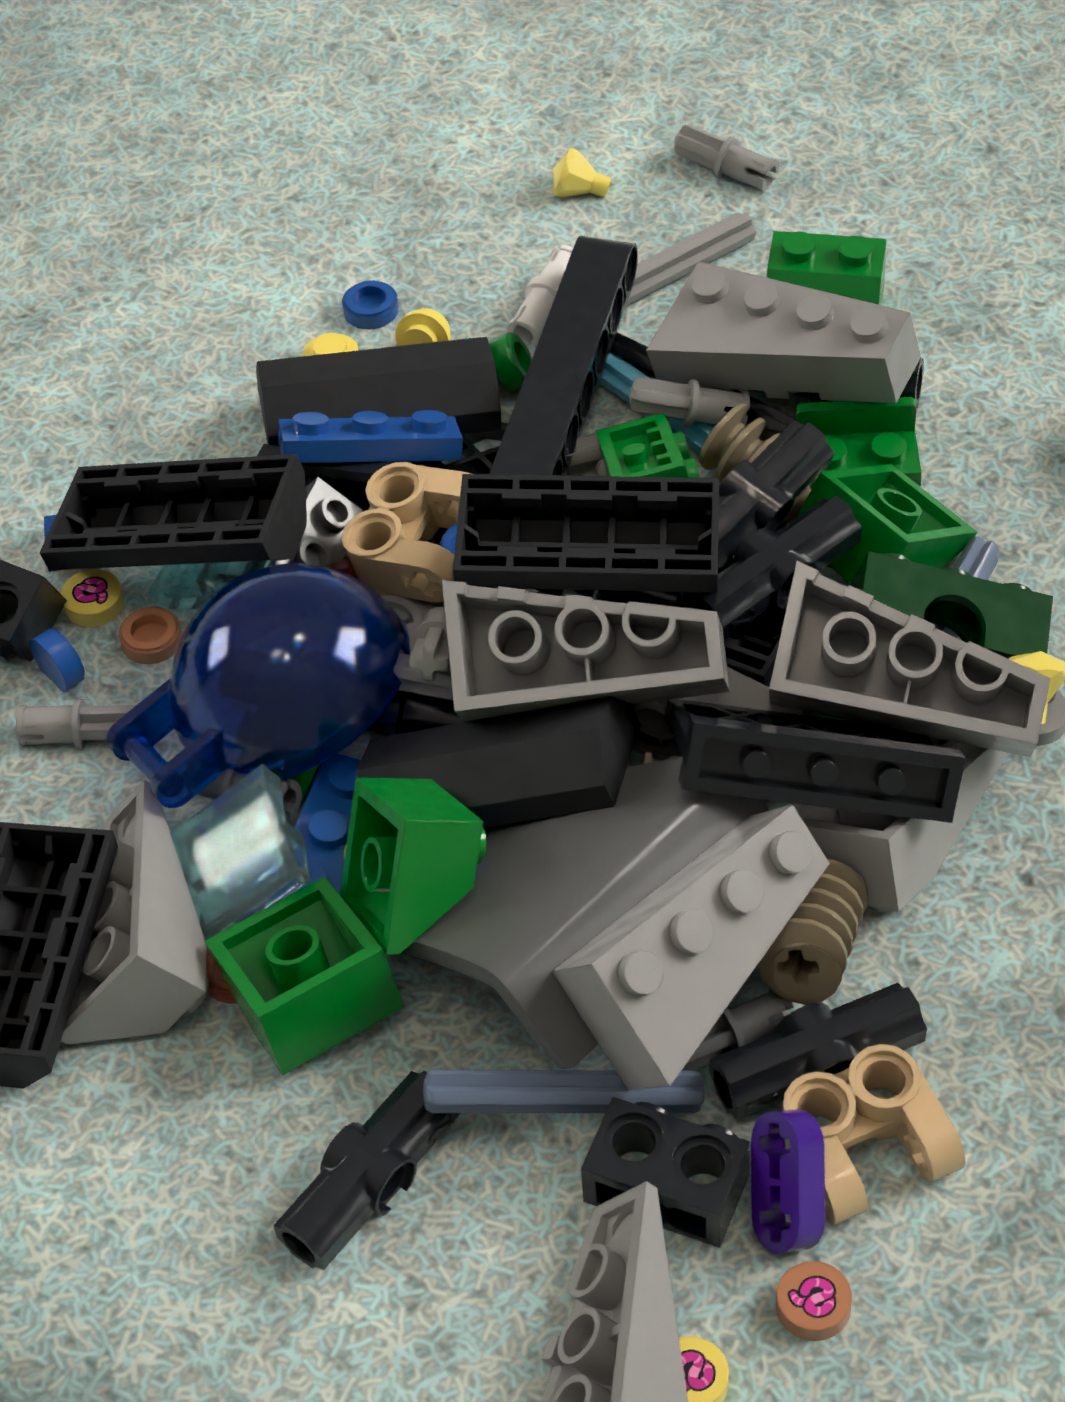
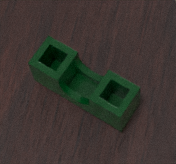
(990, 614)

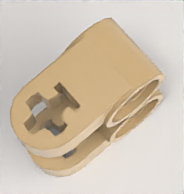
(391, 537)
(858, 1116)

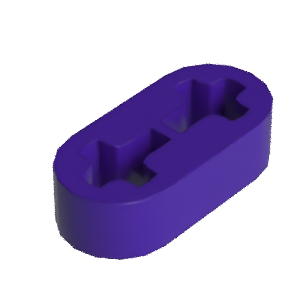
(787, 1181)

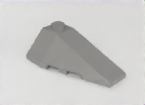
(897, 852)
(147, 940)
(624, 1318)

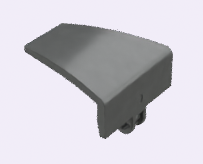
(562, 883)

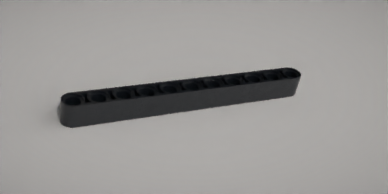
(556, 391)

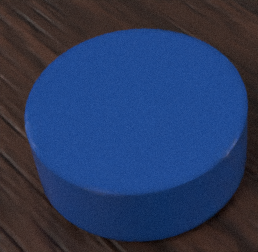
(370, 305)
(57, 659)

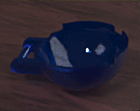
(269, 675)

